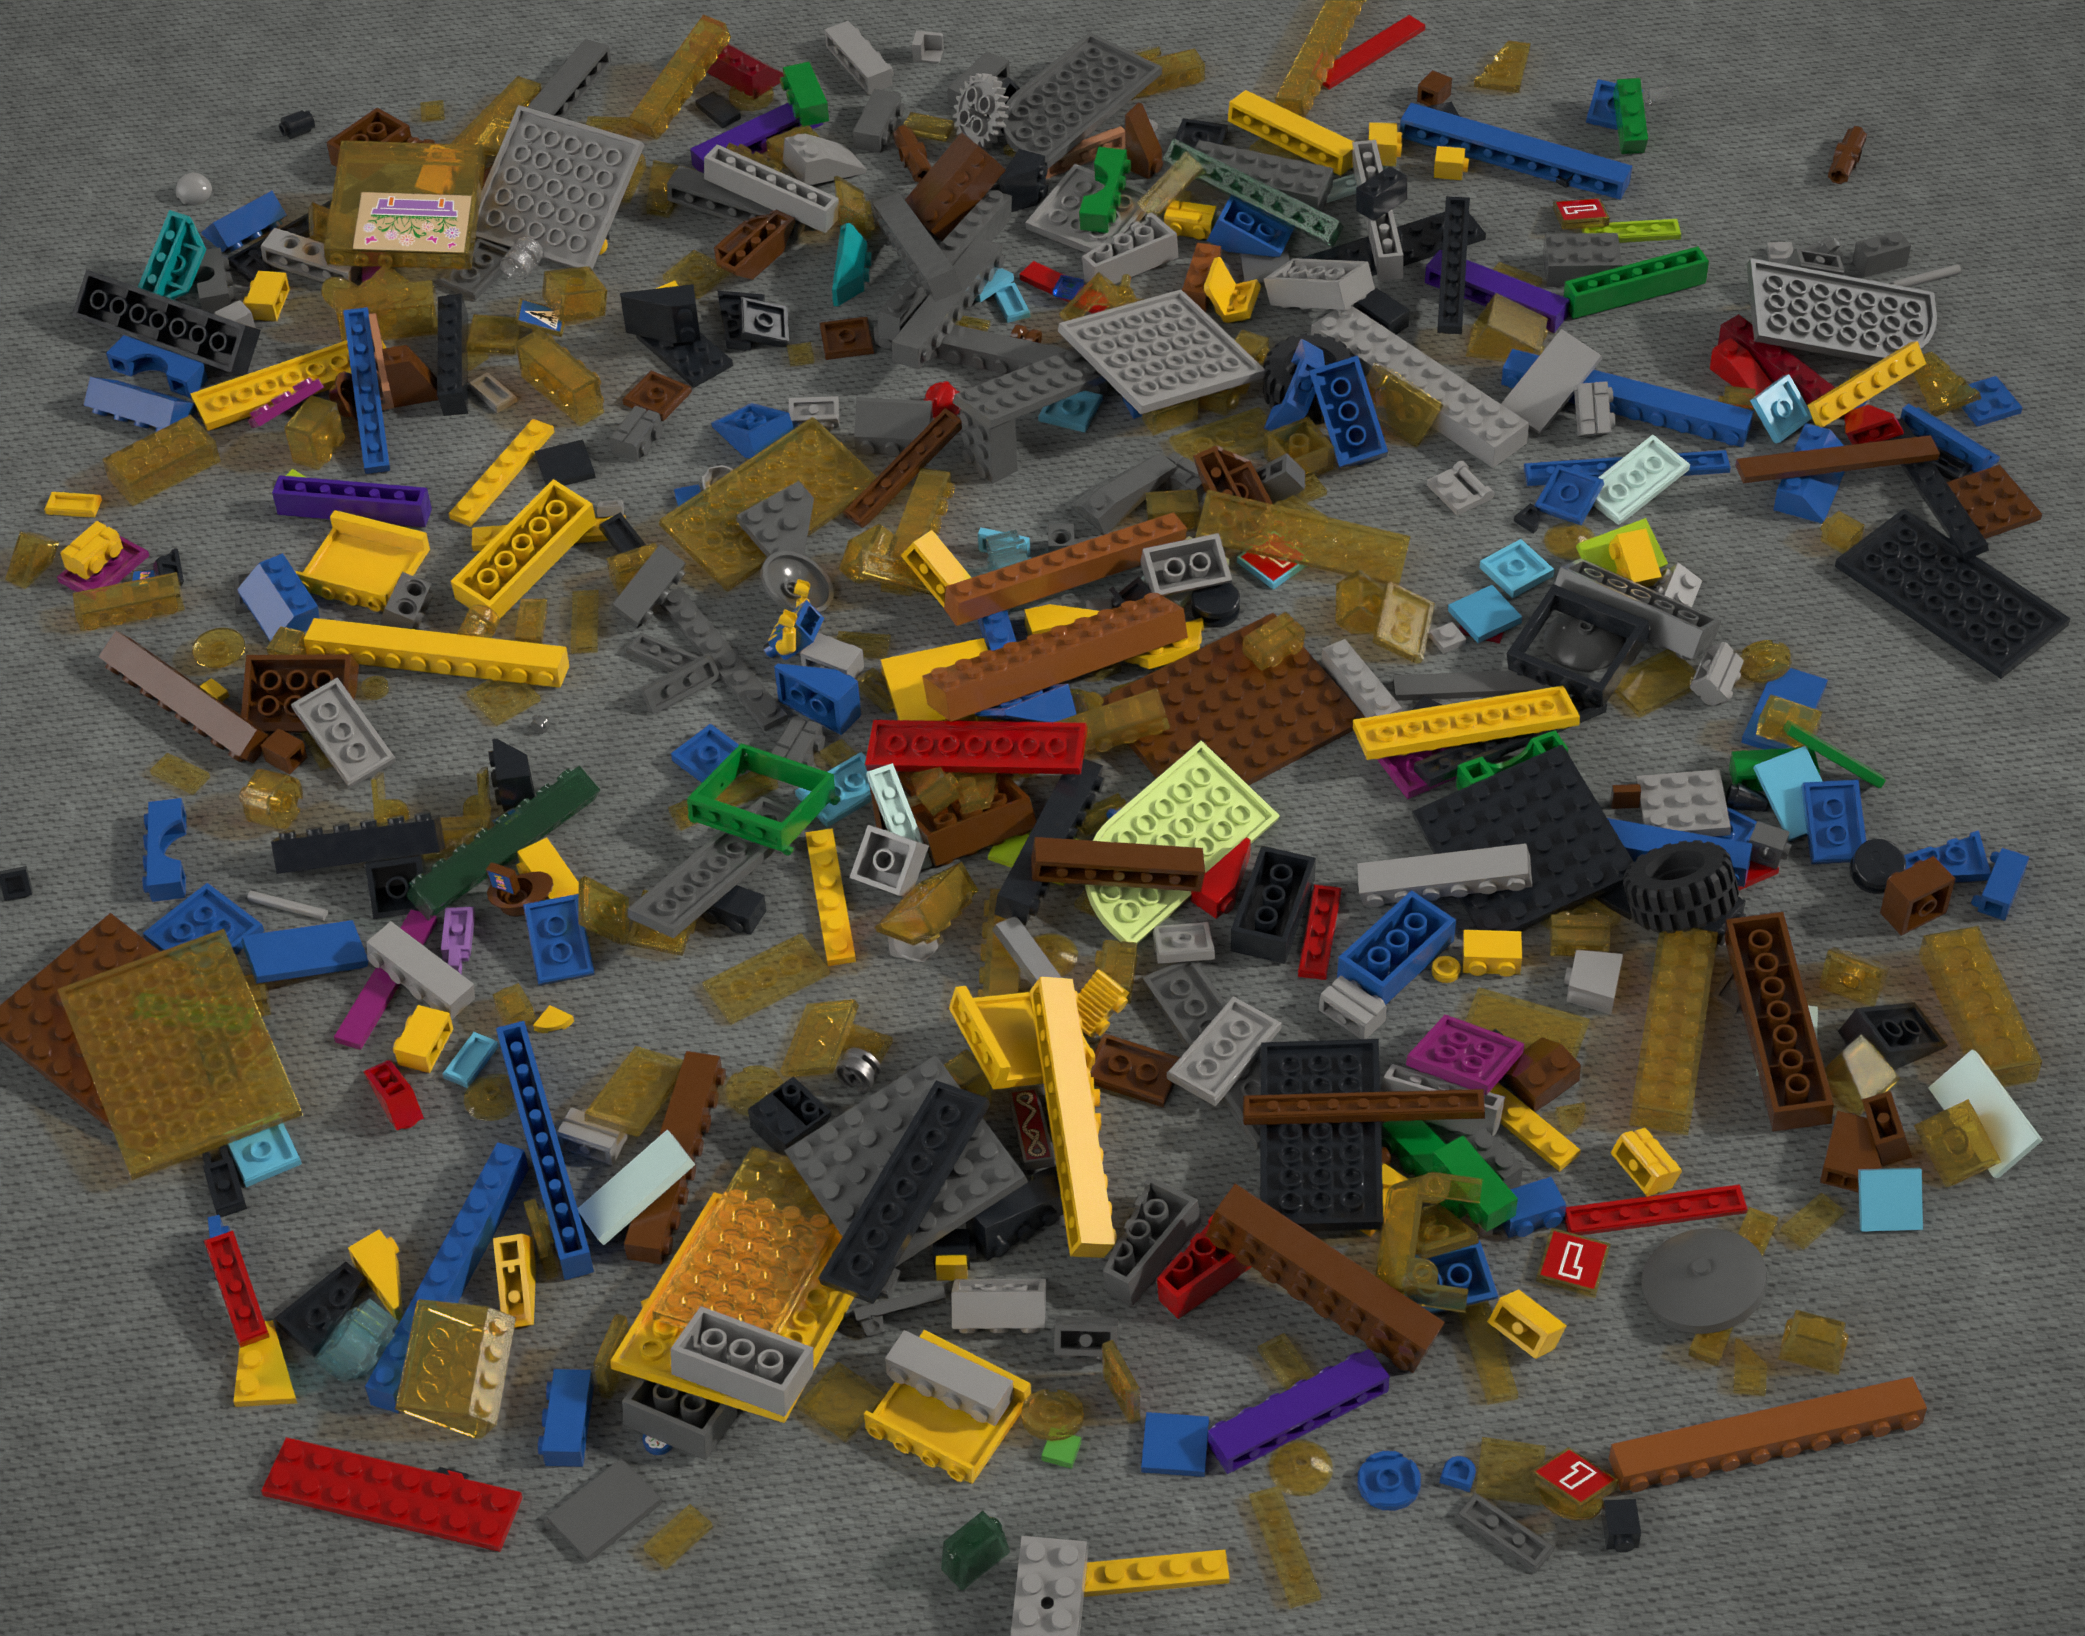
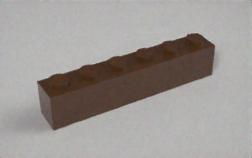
(1117, 864)

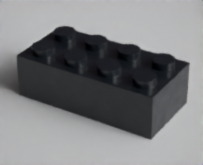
(1273, 904)

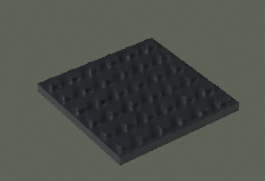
(1551, 811)

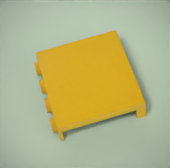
(363, 560)
(906, 683)
(1003, 1036)
(940, 1433)

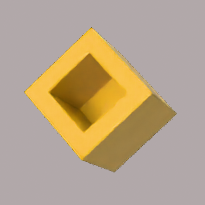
(1450, 163)

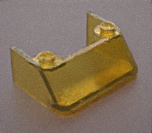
(455, 829)
(1399, 1235)

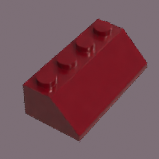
(744, 71)

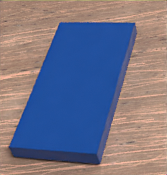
(1792, 686)
(304, 951)

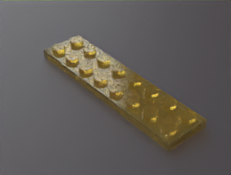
(1303, 537)

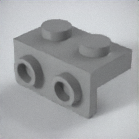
(823, 409)
(1679, 584)

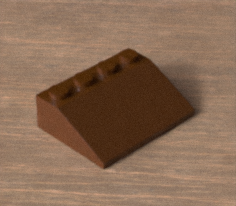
(954, 186)
(280, 680)
(959, 834)

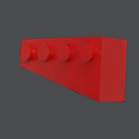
(1197, 1274)

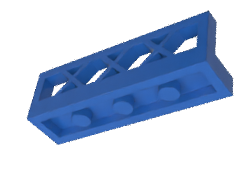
(1948, 438)

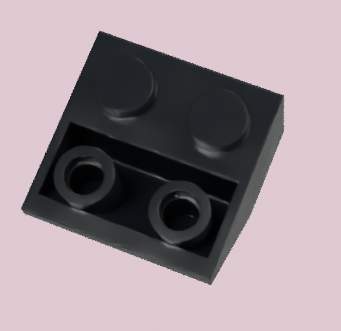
(510, 775)
(787, 1115)

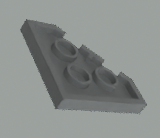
(780, 520)

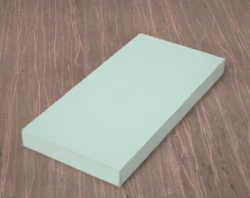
(1638, 479)
(1998, 1113)
(635, 1187)

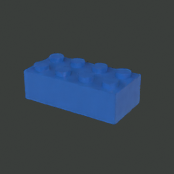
(1397, 947)

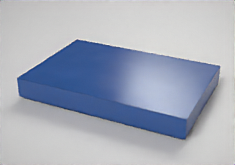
(1833, 820)
(557, 940)

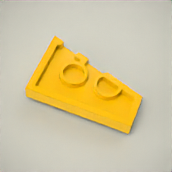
(263, 1374)

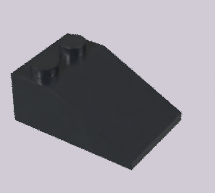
(662, 313)
(1896, 1032)

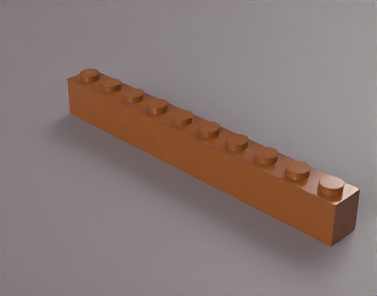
(1058, 570)
(1767, 1434)

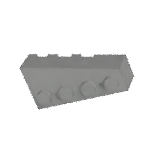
(1134, 252)

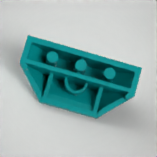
(174, 257)
(850, 265)

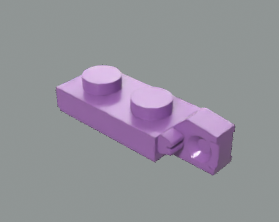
(457, 936)

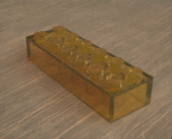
(1979, 1004)

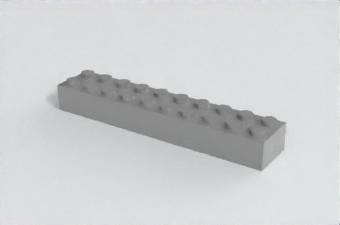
(1467, 413)

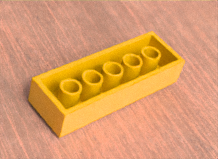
(524, 549)

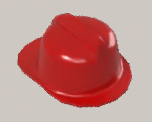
(942, 397)

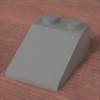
(819, 160)

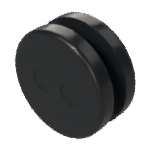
(1216, 605)
(1875, 863)

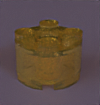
(271, 792)

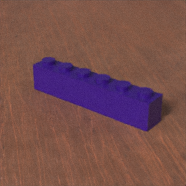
(750, 134)
(1483, 283)
(370, 500)
(1298, 1410)

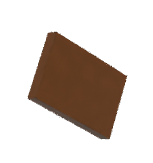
(1133, 1070)

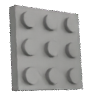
(1685, 802)

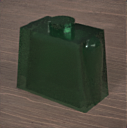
(973, 1550)

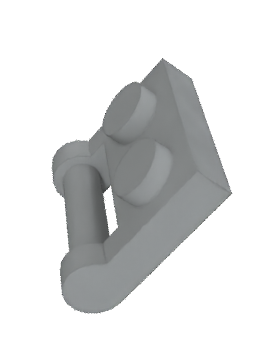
(1454, 493)

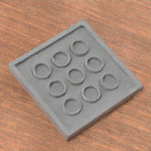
(1059, 212)

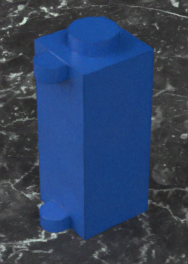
(2002, 883)

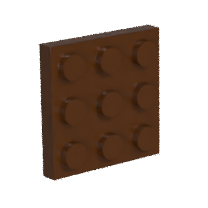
(1994, 501)

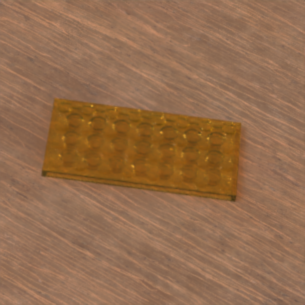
(807, 454)
(752, 1248)

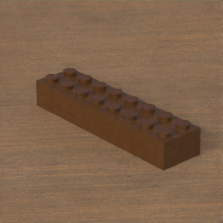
(1778, 1022)
(1323, 1279)

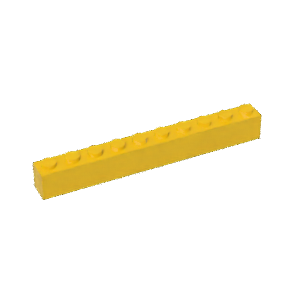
(440, 652)
(1072, 1118)

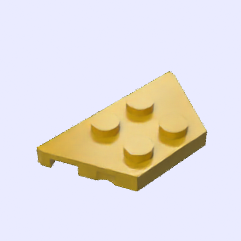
(1173, 651)

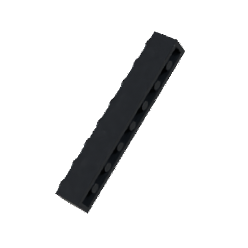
(1060, 820)

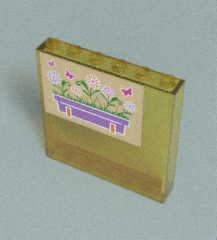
(405, 205)

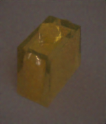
(875, 540)
(1814, 1342)

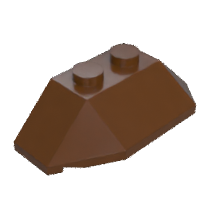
(754, 244)
(1229, 474)

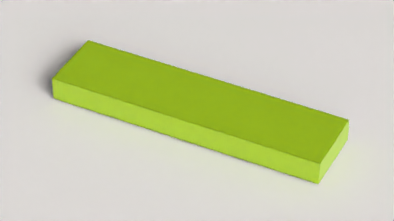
(1641, 230)

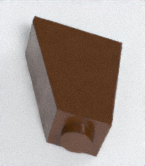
(408, 377)
(1849, 1150)

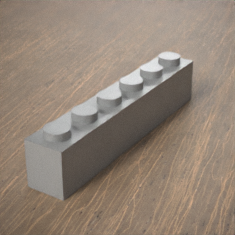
(771, 188)
(1445, 874)

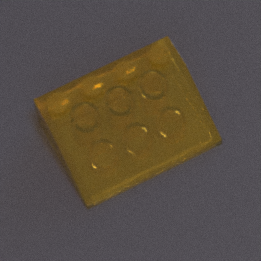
(456, 1366)

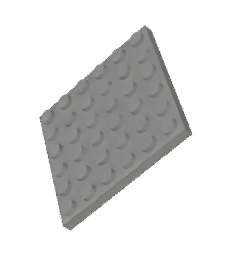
(556, 186)
(1161, 351)

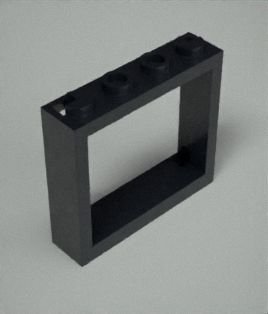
(1589, 611)

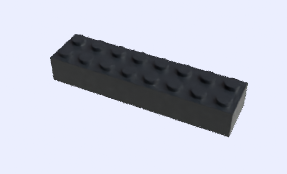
(166, 323)

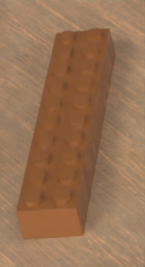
(1054, 656)

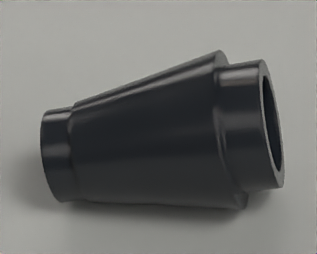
(1744, 798)

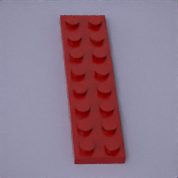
(977, 746)
(392, 1494)

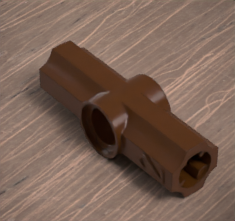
(911, 152)
(1847, 155)

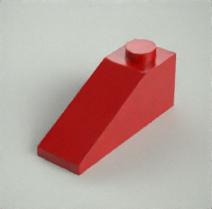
(1738, 366)
(1223, 881)
(394, 1095)

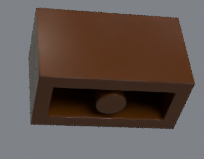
(1886, 1128)

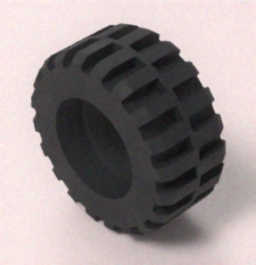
(1280, 369)
(1681, 886)

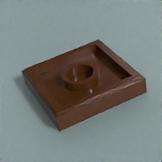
(846, 338)
(657, 394)

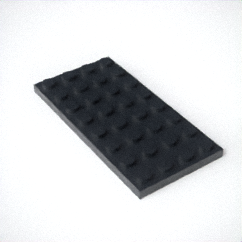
(1951, 597)
(1322, 1171)

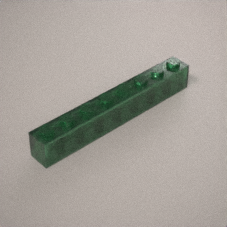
(1260, 195)
(499, 845)

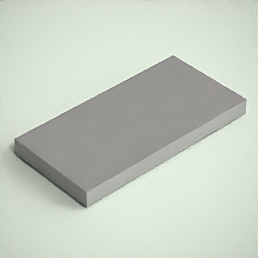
(1551, 381)
(343, 732)
(1223, 1051)

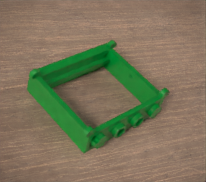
(751, 826)

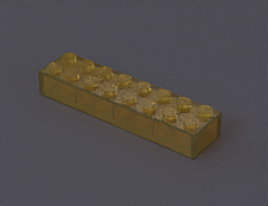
(1673, 1031)

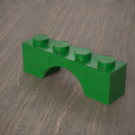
(1099, 209)
(1479, 769)

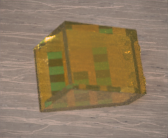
(1505, 327)

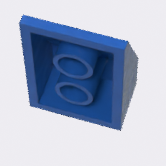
(1249, 231)
(753, 428)
(819, 694)
(1040, 706)

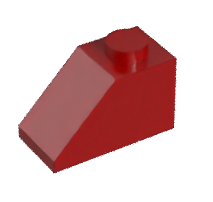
(1871, 425)

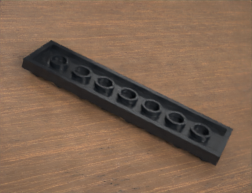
(1417, 239)
(904, 1192)

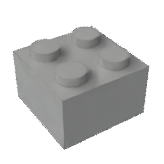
(888, 861)

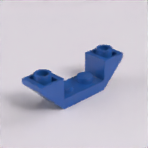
(1301, 389)

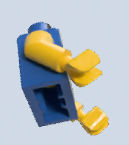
(795, 628)

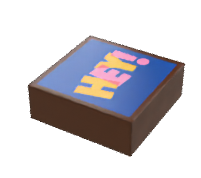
(503, 878)

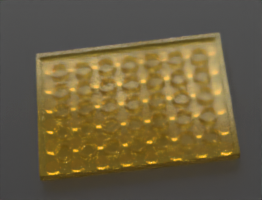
(179, 1053)

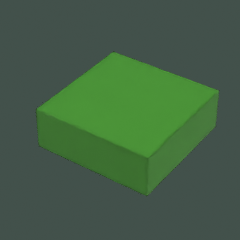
(1062, 1451)

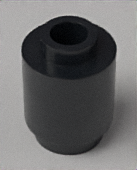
(296, 124)

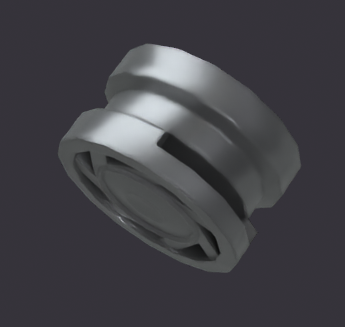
(858, 1069)

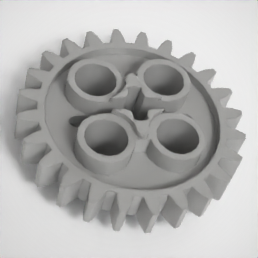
(987, 97)

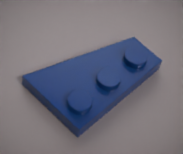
(1962, 858)

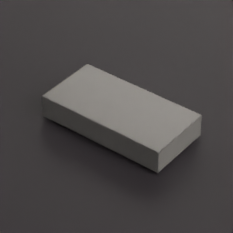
(492, 392)

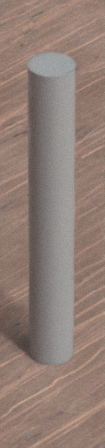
(1928, 276)
(287, 905)

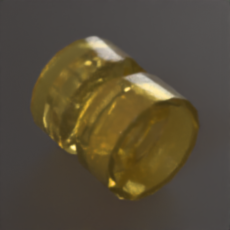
(479, 622)

